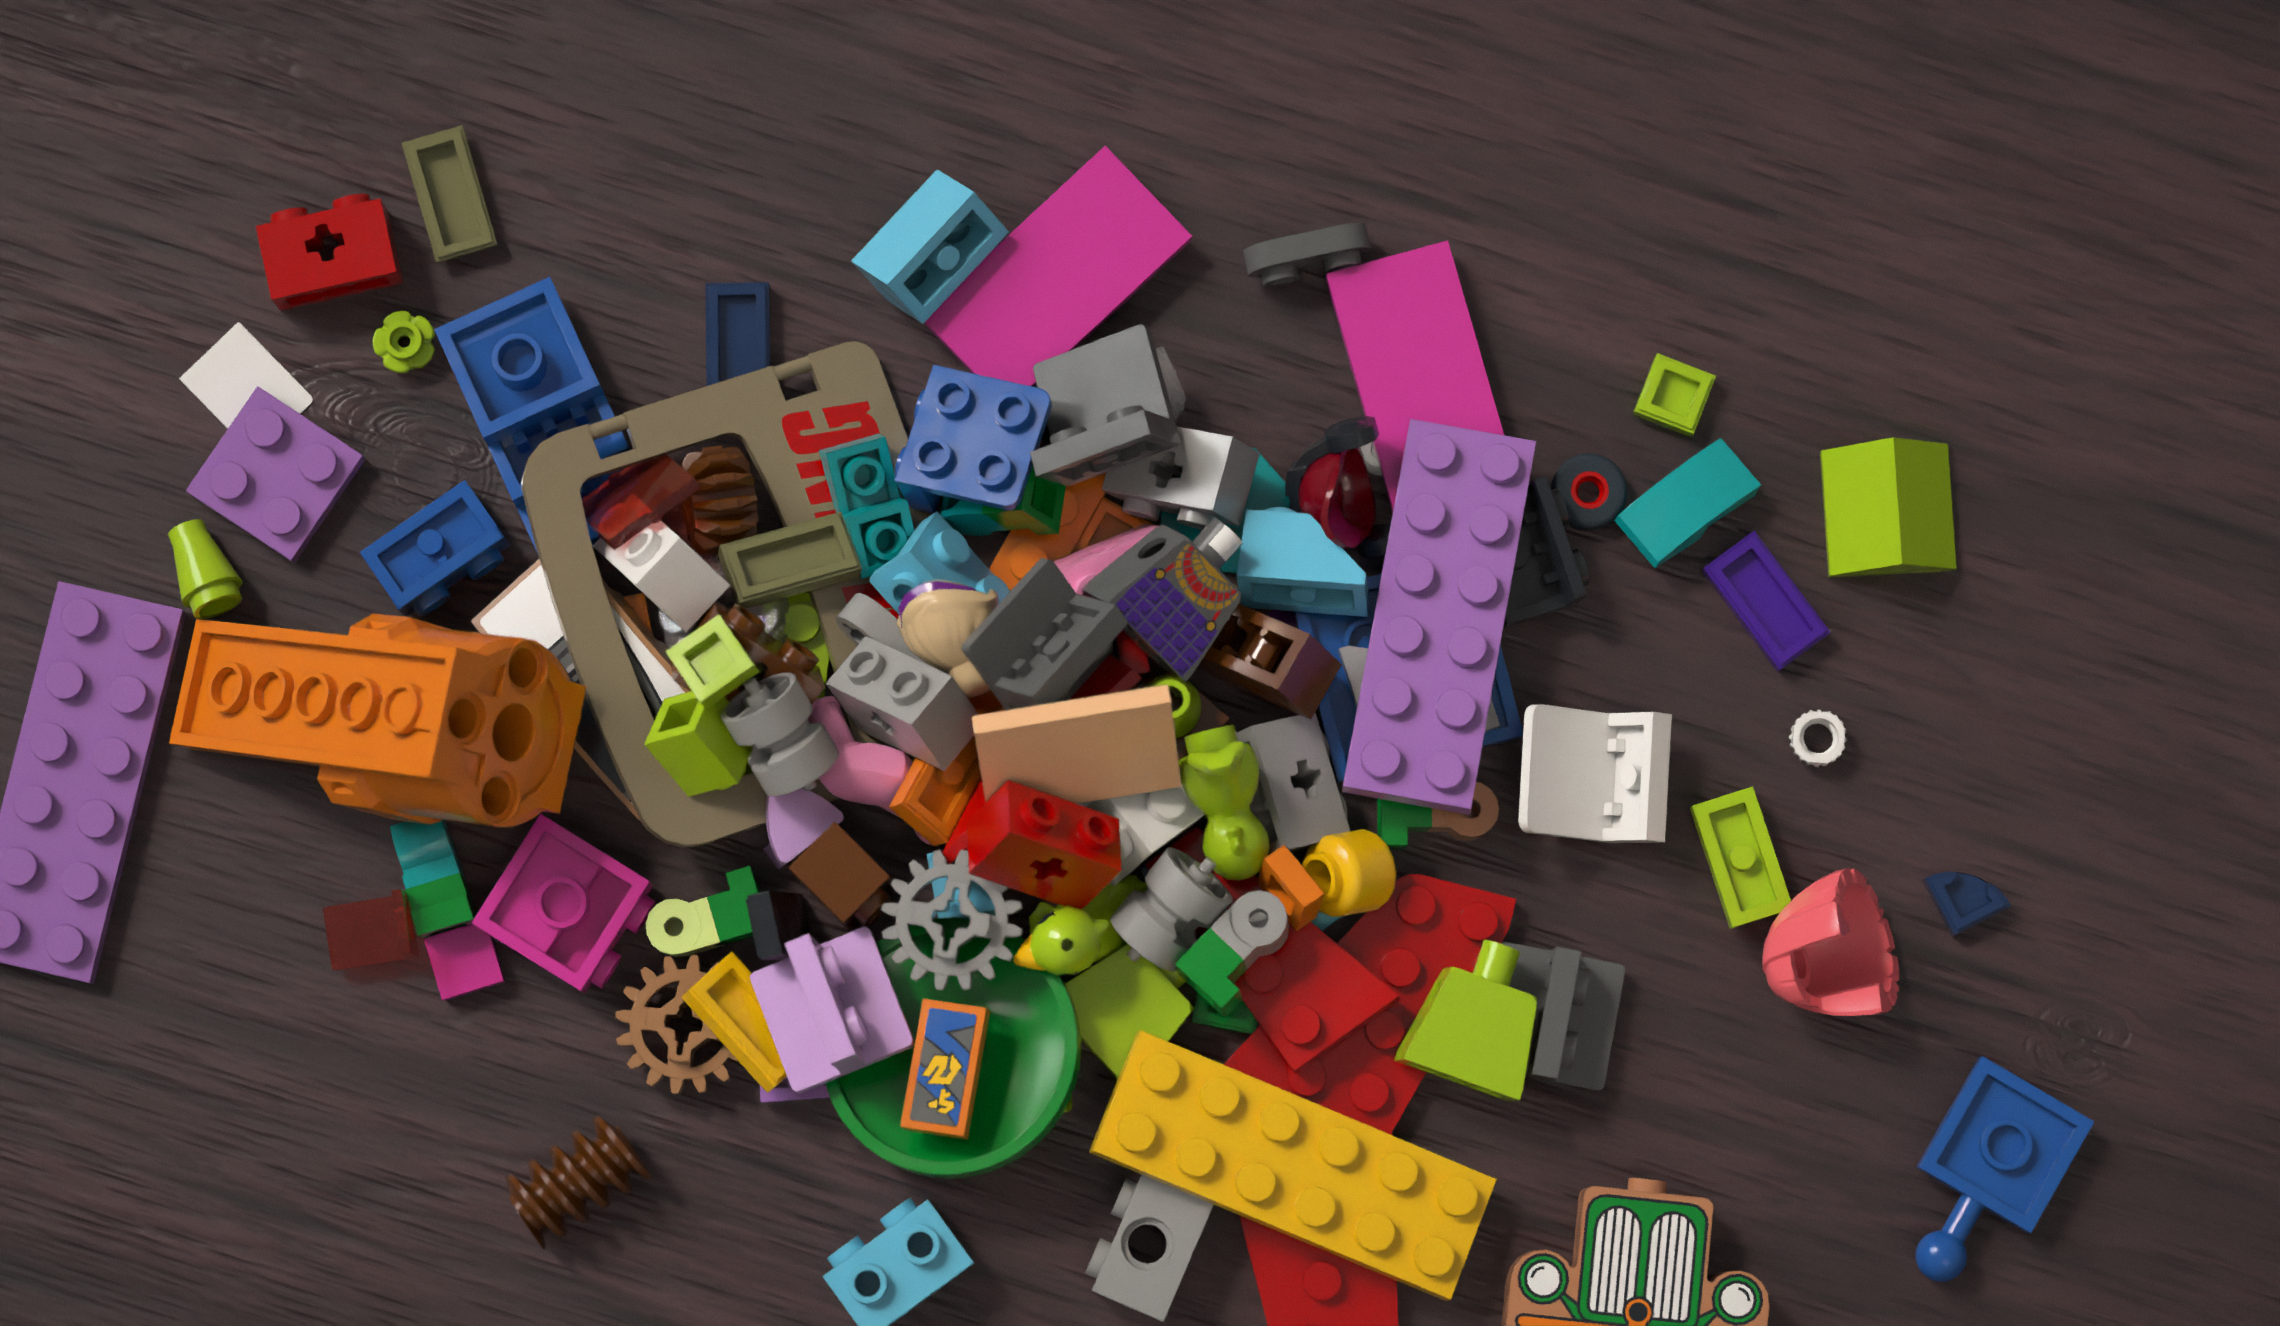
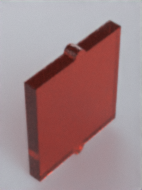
(636, 499)

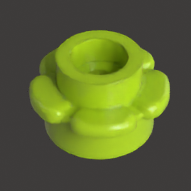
(411, 357)

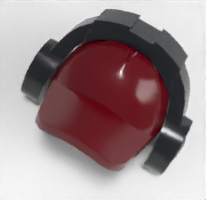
(1336, 487)

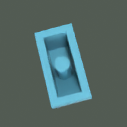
(1296, 567)

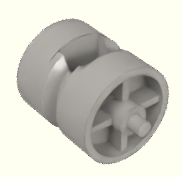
(785, 746)
(1177, 901)

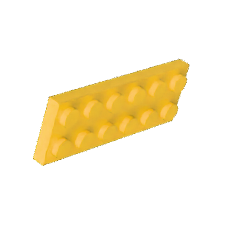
(1293, 1165)

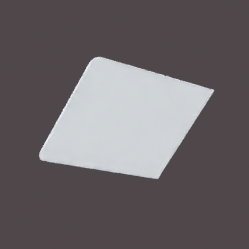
(234, 369)

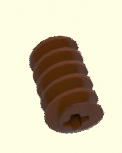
(575, 1180)

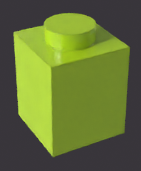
(696, 745)

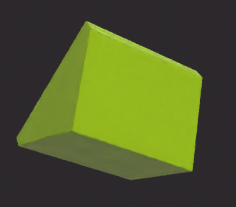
(1888, 508)

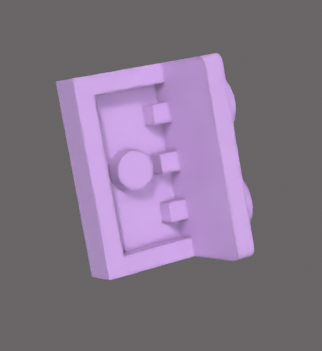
(831, 1008)

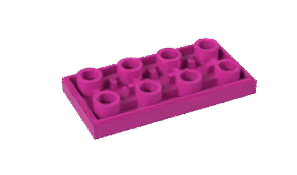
(1059, 273)
(1411, 349)

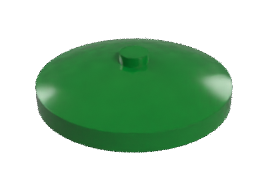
(1023, 1075)

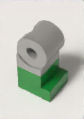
(1247, 930)

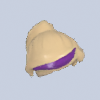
(938, 620)

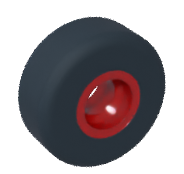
(1605, 476)

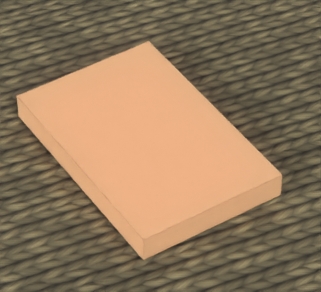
(1082, 746)

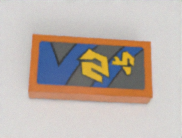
(945, 1069)

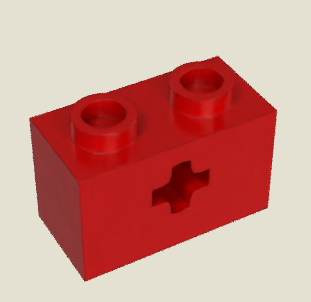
(361, 263)
(1044, 845)

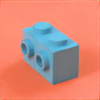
(930, 246)
(898, 1266)

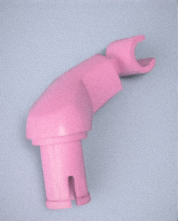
(863, 770)

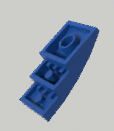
(527, 382)

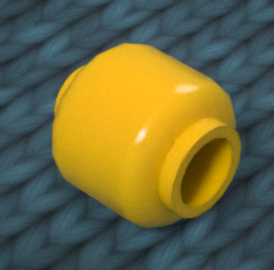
(1352, 871)

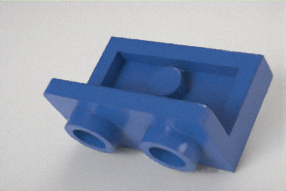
(436, 551)

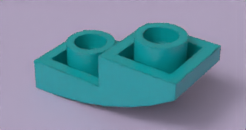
(868, 499)
(1687, 502)

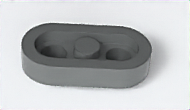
(1282, 258)

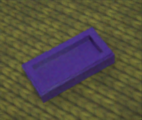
(1765, 601)

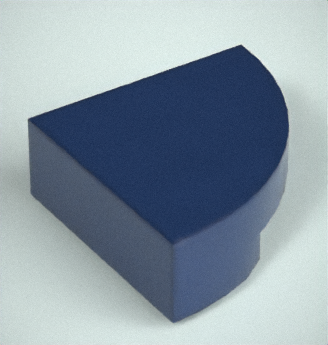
(1964, 899)

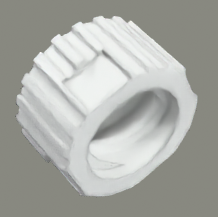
(1832, 723)

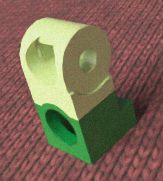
(706, 923)

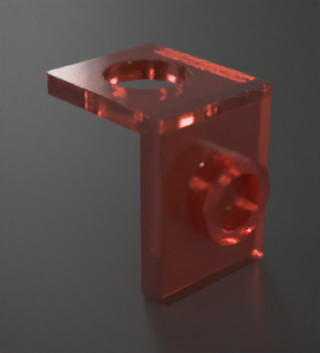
(371, 932)

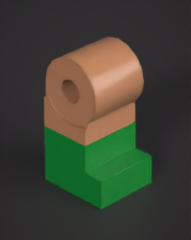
(1399, 818)

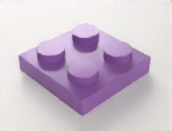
(275, 474)

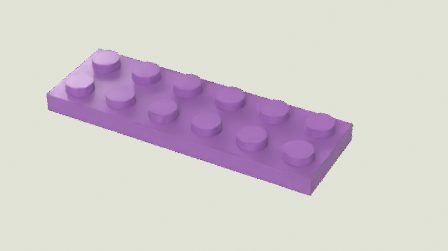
(1439, 617)
(80, 775)

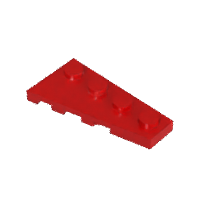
(1307, 990)

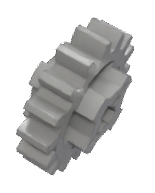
(923, 915)

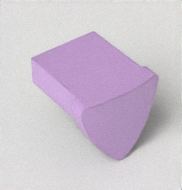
(796, 823)

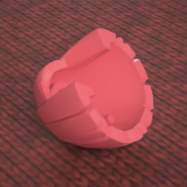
(1833, 949)

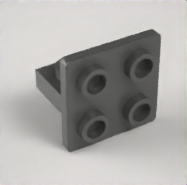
(1042, 640)
(1572, 1015)

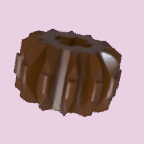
(726, 500)

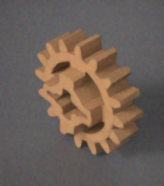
(657, 1021)

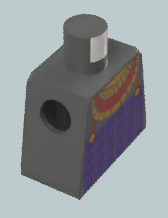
(1173, 593)

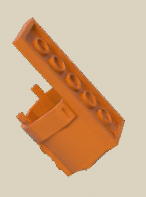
(392, 713)

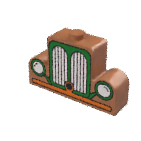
(1633, 1264)

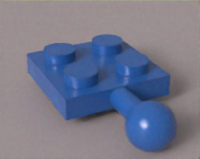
(2003, 1152)

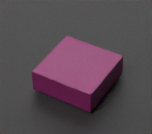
(464, 961)

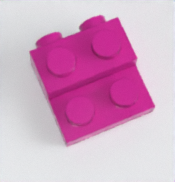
(566, 905)

